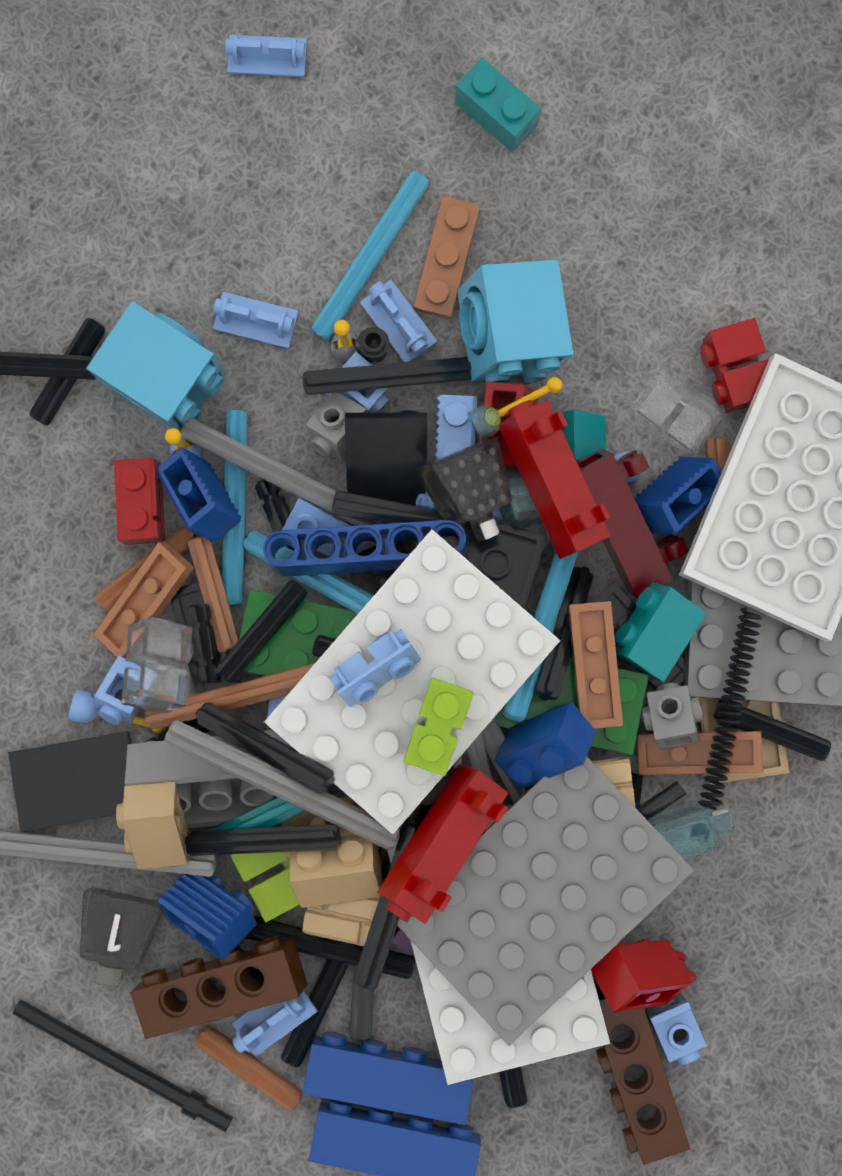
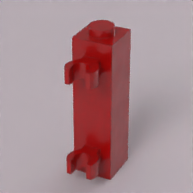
(554, 477)
(442, 844)

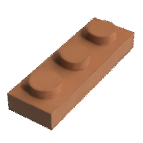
(446, 257)
(144, 596)
(595, 663)
(693, 758)

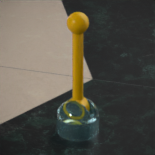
(486, 418)

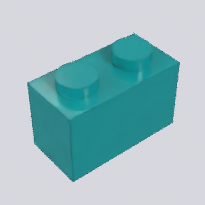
(497, 105)
(658, 631)

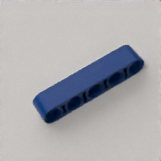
(346, 541)

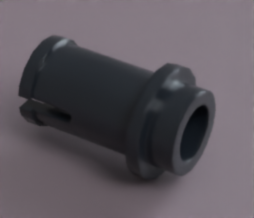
(367, 337)

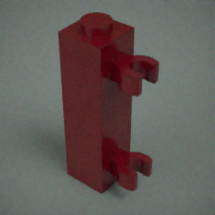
(631, 542)

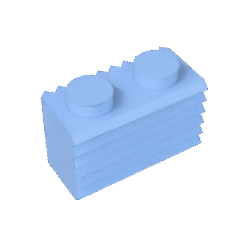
(453, 426)

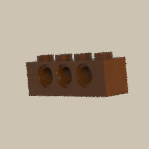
(164, 1013)
(664, 1132)

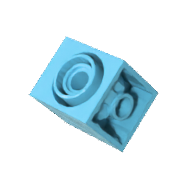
(514, 321)
(157, 366)

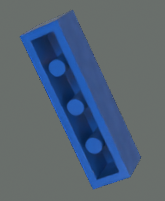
(384, 1079)
(391, 1145)

